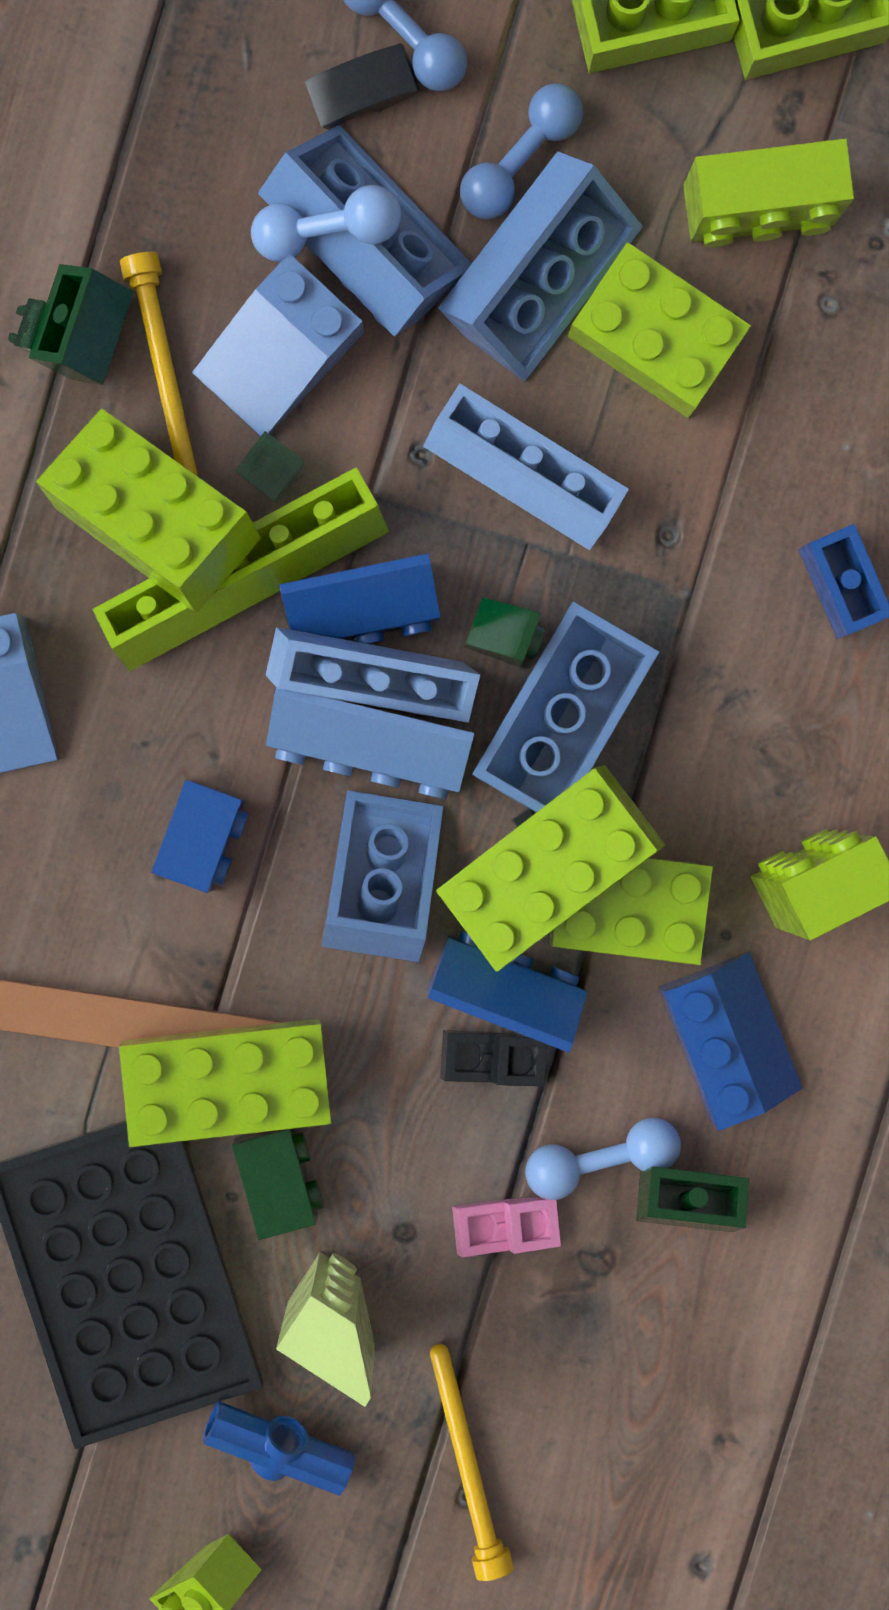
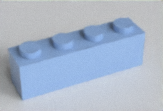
(525, 467)
(371, 675)

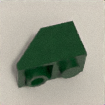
(505, 632)

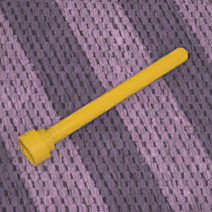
(142, 274)
(490, 1557)

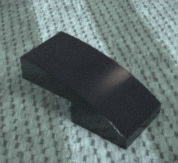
(361, 85)
(492, 1058)

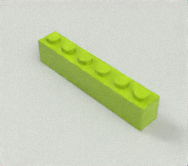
(292, 546)

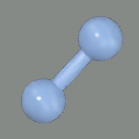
(369, 215)
(556, 1171)

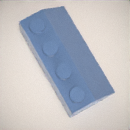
(541, 264)
(393, 278)
(565, 709)
(369, 740)

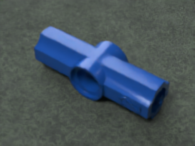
(278, 1448)

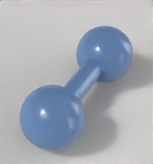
(437, 59)
(554, 116)

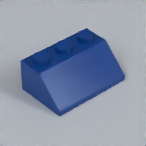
(365, 601)
(515, 997)
(731, 1041)

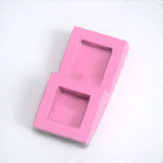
(506, 1225)

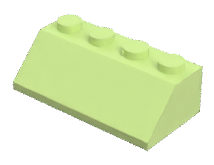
(330, 1327)

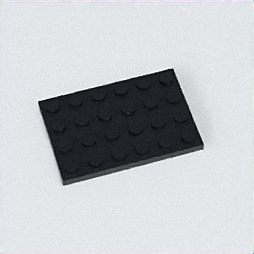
(123, 1282)

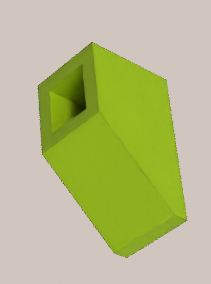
(210, 1579)

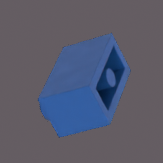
(845, 581)
(200, 836)

